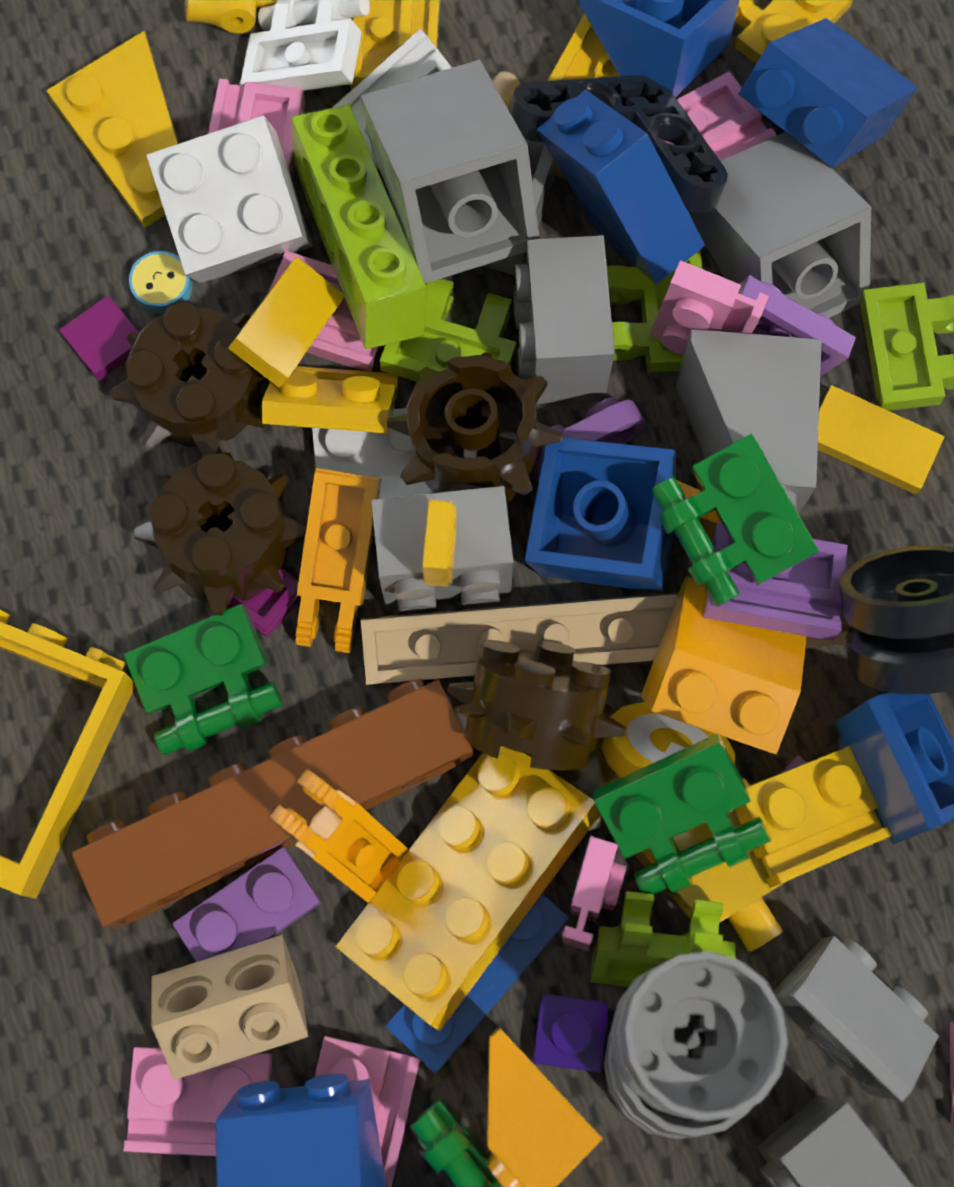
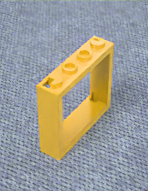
(97, 670)

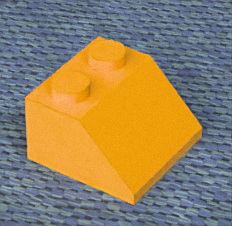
(725, 674)
(529, 1122)

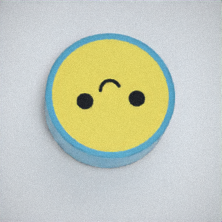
(159, 281)

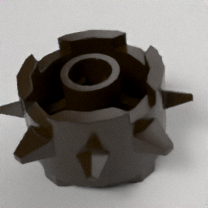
(169, 354)
(474, 427)
(189, 526)
(536, 704)

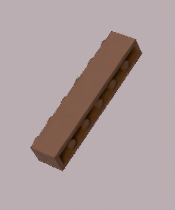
(229, 824)

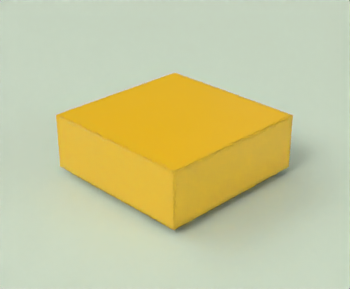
(439, 543)

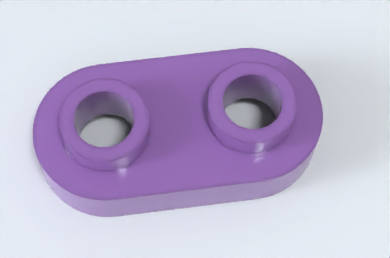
(605, 422)

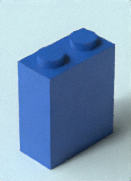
(827, 91)
(621, 185)

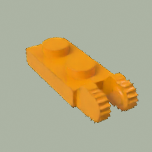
(336, 552)
(343, 838)

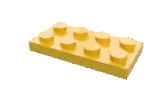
(468, 883)

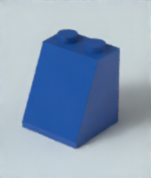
(300, 1136)

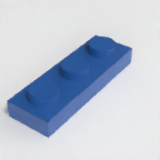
(518, 952)

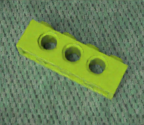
(358, 227)

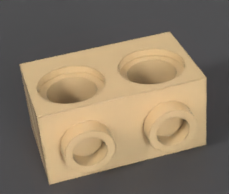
(227, 1007)

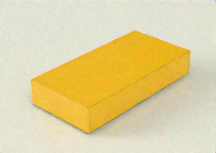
(287, 322)
(876, 440)

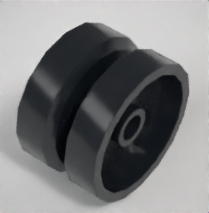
(901, 619)

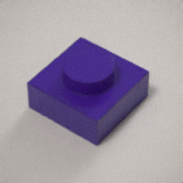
(570, 1033)

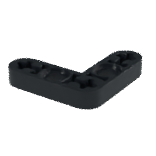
(651, 107)

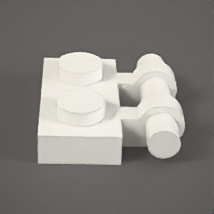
(305, 54)

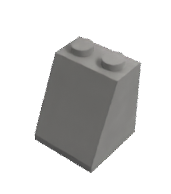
(453, 169)
(791, 226)
(757, 387)

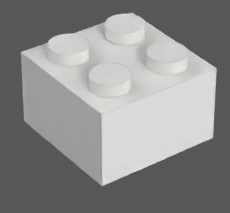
(229, 200)

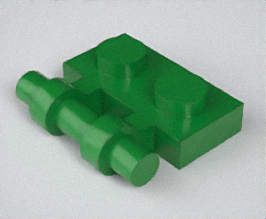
(751, 508)
(196, 661)
(674, 797)
(452, 1148)

